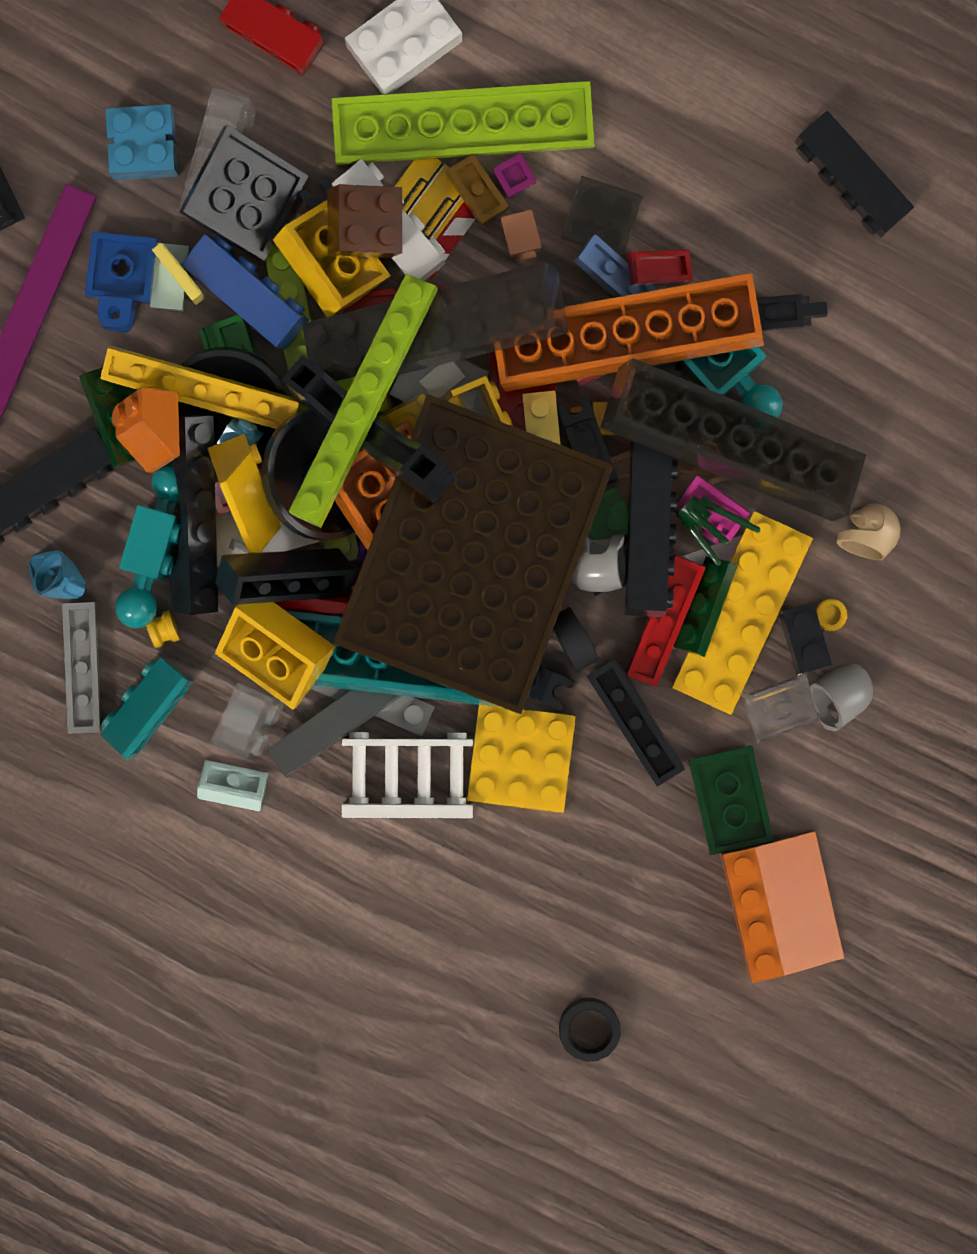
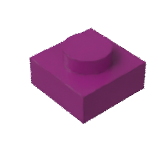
(514, 176)

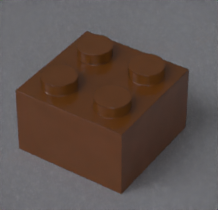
(364, 221)

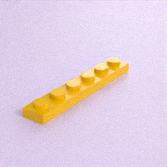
(198, 388)

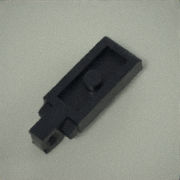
(788, 312)

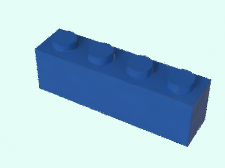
(245, 291)

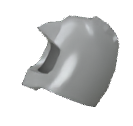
(601, 565)
(848, 688)

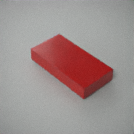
(659, 267)

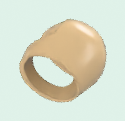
(877, 532)

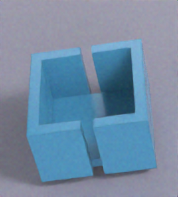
(140, 142)

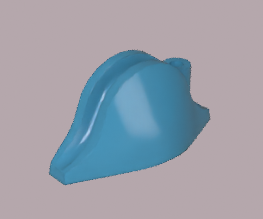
(56, 576)

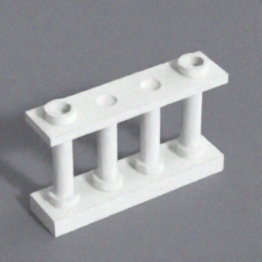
(391, 804)

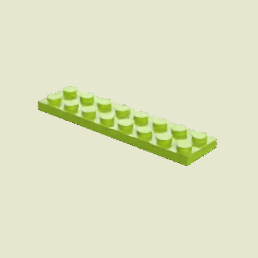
(463, 123)

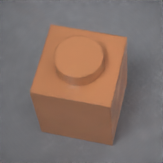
(521, 236)

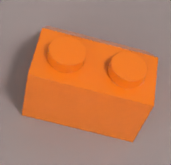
(149, 427)

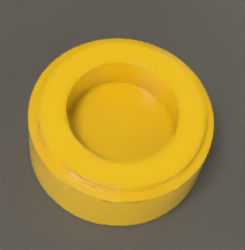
(831, 614)

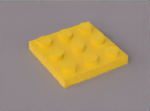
(521, 758)

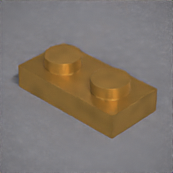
(477, 190)

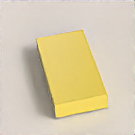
(178, 273)

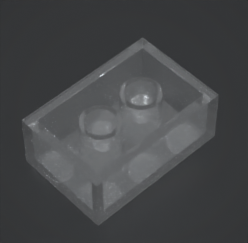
(247, 721)

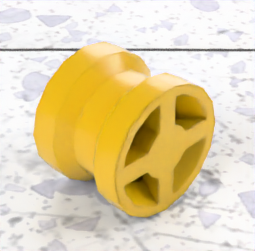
(163, 629)

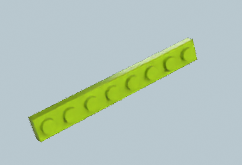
(363, 400)

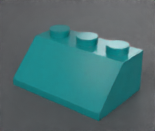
(145, 707)

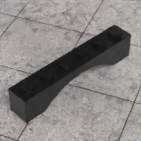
(392, 449)
(195, 569)

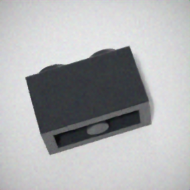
(804, 638)

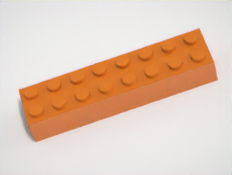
(643, 326)

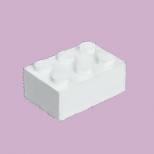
(403, 42)

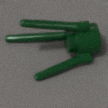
(697, 514)

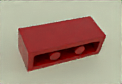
(274, 31)

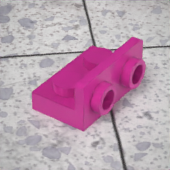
(700, 488)

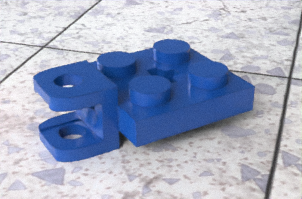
(117, 292)

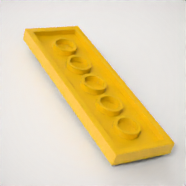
(761, 582)

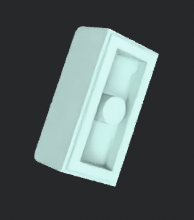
(232, 785)

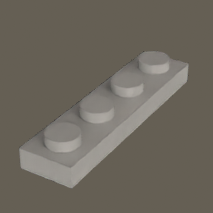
(81, 667)
(404, 712)

